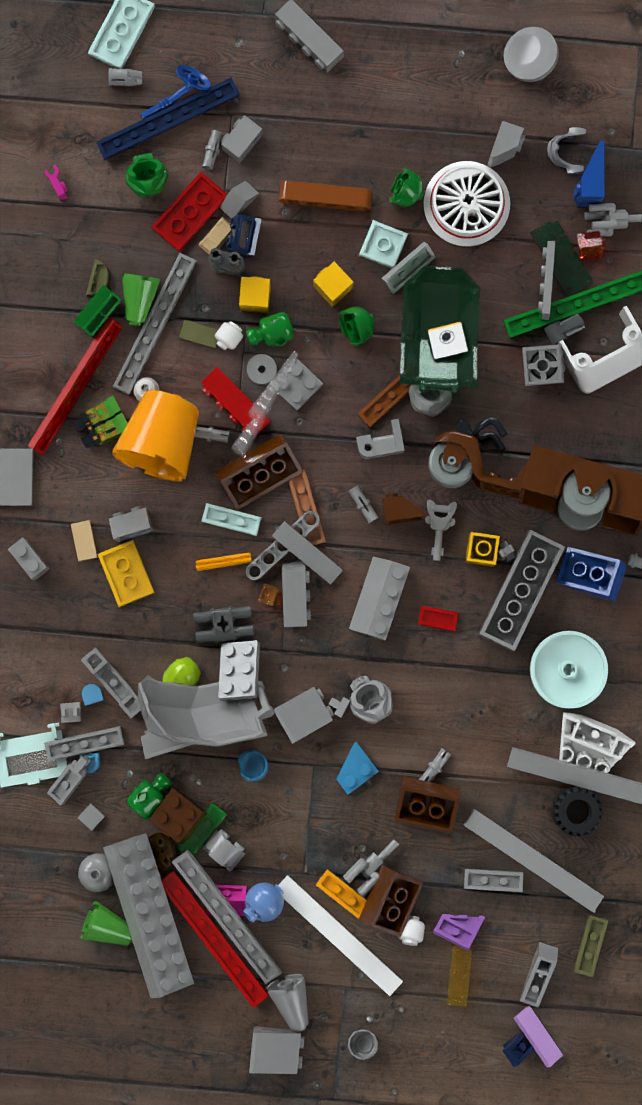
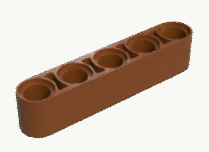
(325, 196)

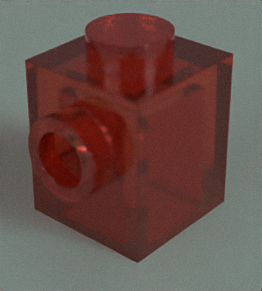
(590, 245)

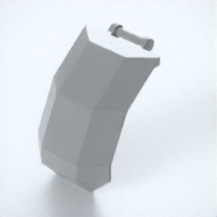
(198, 716)

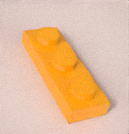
(341, 893)

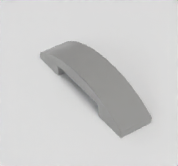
(112, 681)

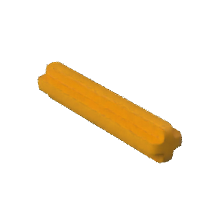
(223, 561)

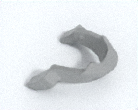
(553, 148)

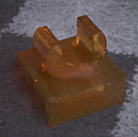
(269, 594)

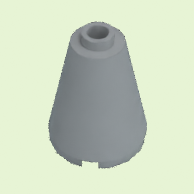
(291, 1000)

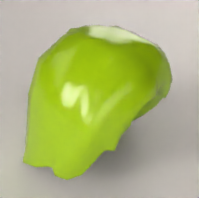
(182, 671)

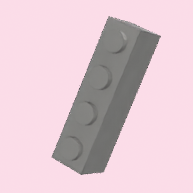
(308, 36)

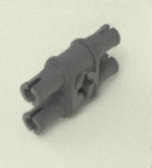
(226, 262)
(231, 631)

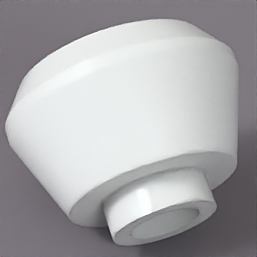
(147, 383)

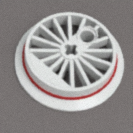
(458, 172)

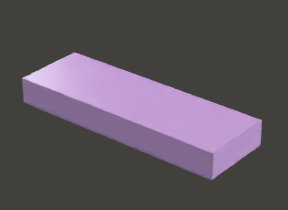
(538, 1036)

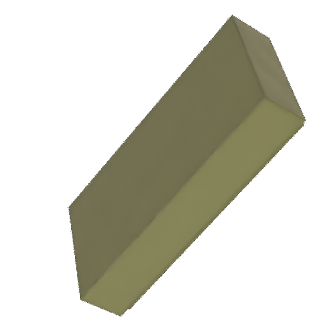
(198, 334)

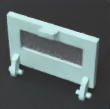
(26, 759)

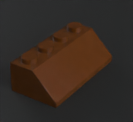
(259, 471)

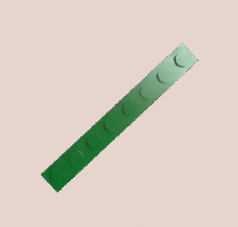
(575, 304)

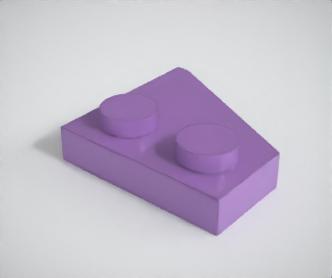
(459, 929)

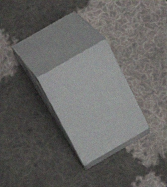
(238, 199)

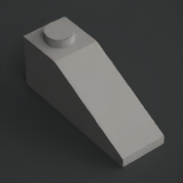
(539, 974)

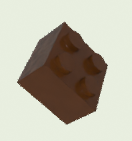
(178, 816)

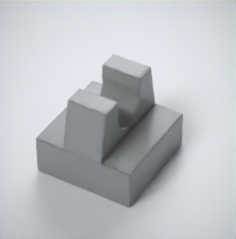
(340, 706)
(70, 712)

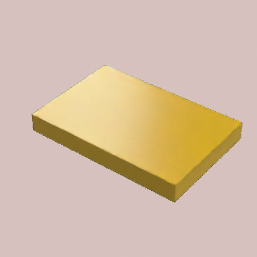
(126, 573)

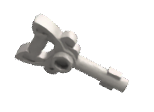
(439, 524)

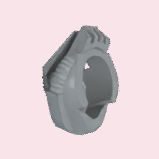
(429, 402)
(370, 700)

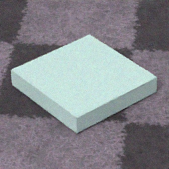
(383, 244)

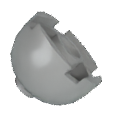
(95, 873)

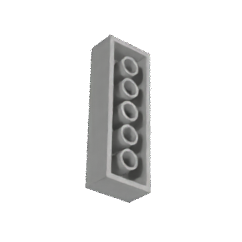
(521, 590)

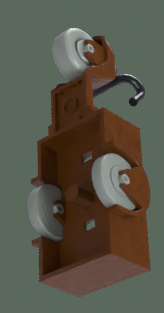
(584, 484)

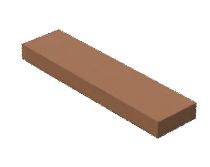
(304, 502)

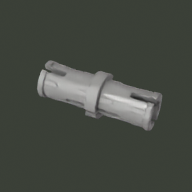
(212, 149)
(212, 434)
(356, 493)
(435, 766)

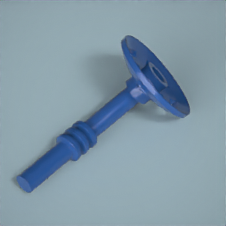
(190, 82)

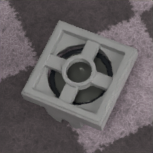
(545, 364)

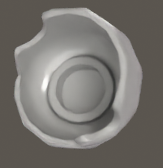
(362, 1044)

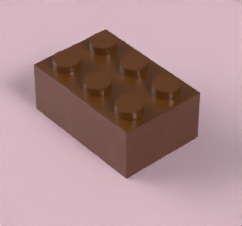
(427, 804)
(391, 901)

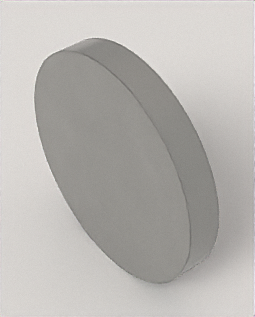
(531, 54)

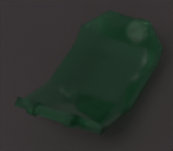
(432, 300)

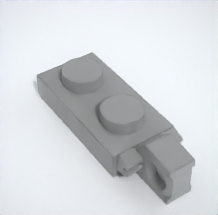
(69, 780)

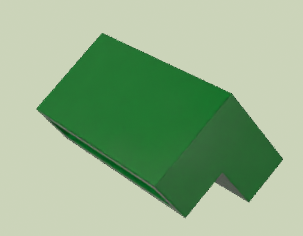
(97, 310)

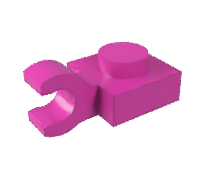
(59, 187)

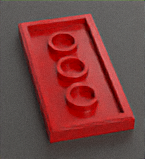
(189, 212)

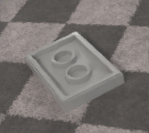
(16, 477)

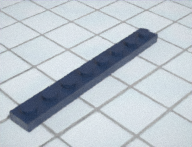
(167, 119)

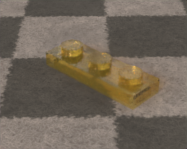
(459, 976)

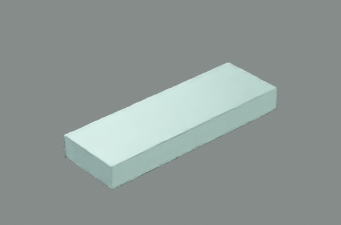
(231, 519)

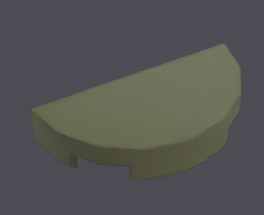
(99, 277)

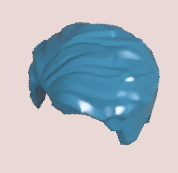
(253, 765)

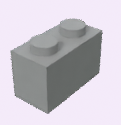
(241, 138)
(28, 559)

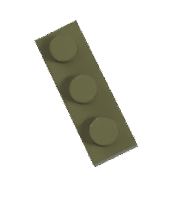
(590, 945)

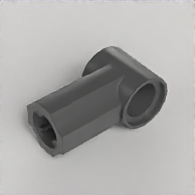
(561, 330)

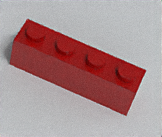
(230, 398)

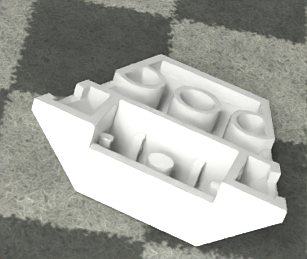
(591, 743)

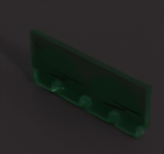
(565, 265)

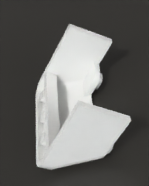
(594, 375)

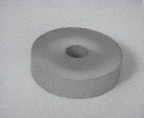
(258, 361)

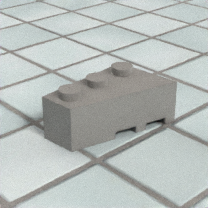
(295, 594)

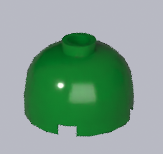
(406, 189)
(357, 324)

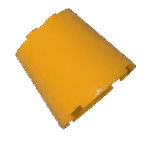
(159, 436)

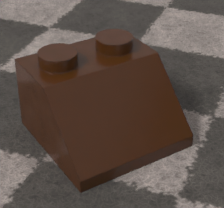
(400, 510)

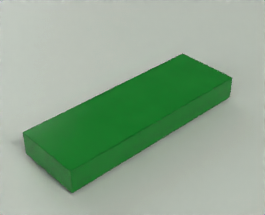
(210, 822)

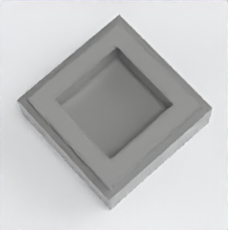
(91, 816)

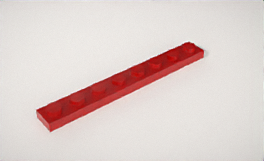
(75, 386)
(214, 939)

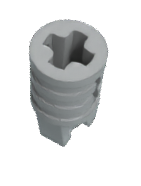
(125, 77)

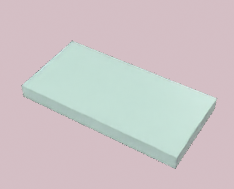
(121, 31)

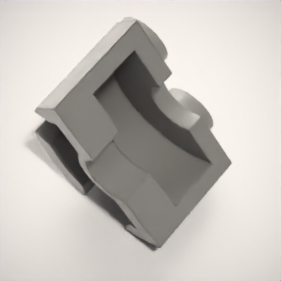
(223, 850)

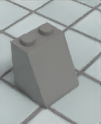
(304, 714)
(275, 1051)

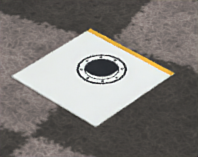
(447, 340)

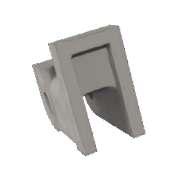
(382, 445)

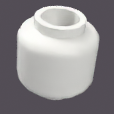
(228, 335)
(413, 932)

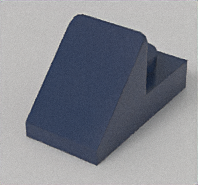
(517, 1049)

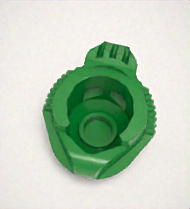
(146, 175)

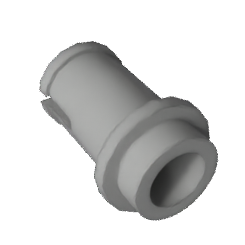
(635, 561)

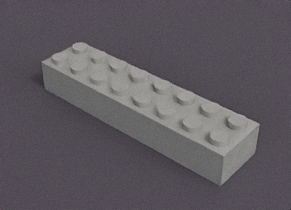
(148, 916)

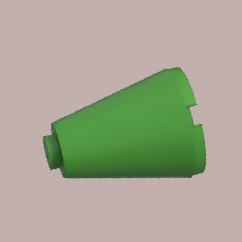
(138, 296)
(105, 926)

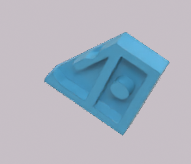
(355, 769)

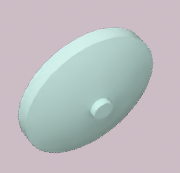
(568, 669)

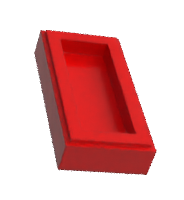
(438, 618)

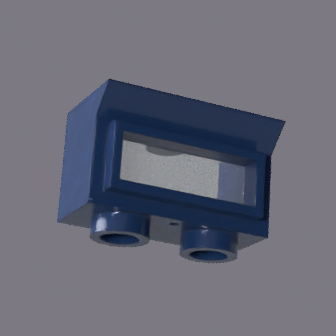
(243, 235)

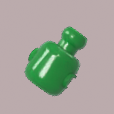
(273, 330)
(148, 796)

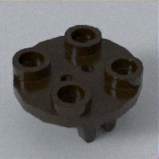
(163, 851)

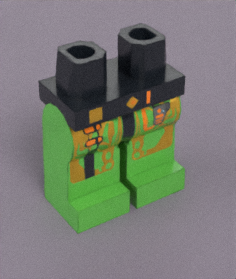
(103, 423)

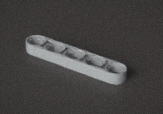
(273, 548)

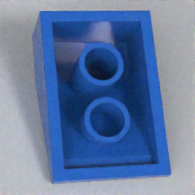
(591, 186)
(591, 573)

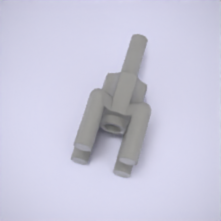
(610, 217)
(369, 868)

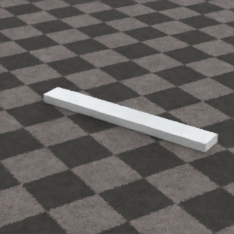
(339, 936)

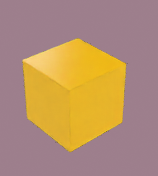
(333, 284)
(255, 294)
(482, 549)

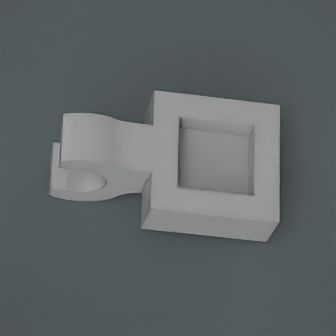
(506, 551)

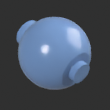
(263, 902)

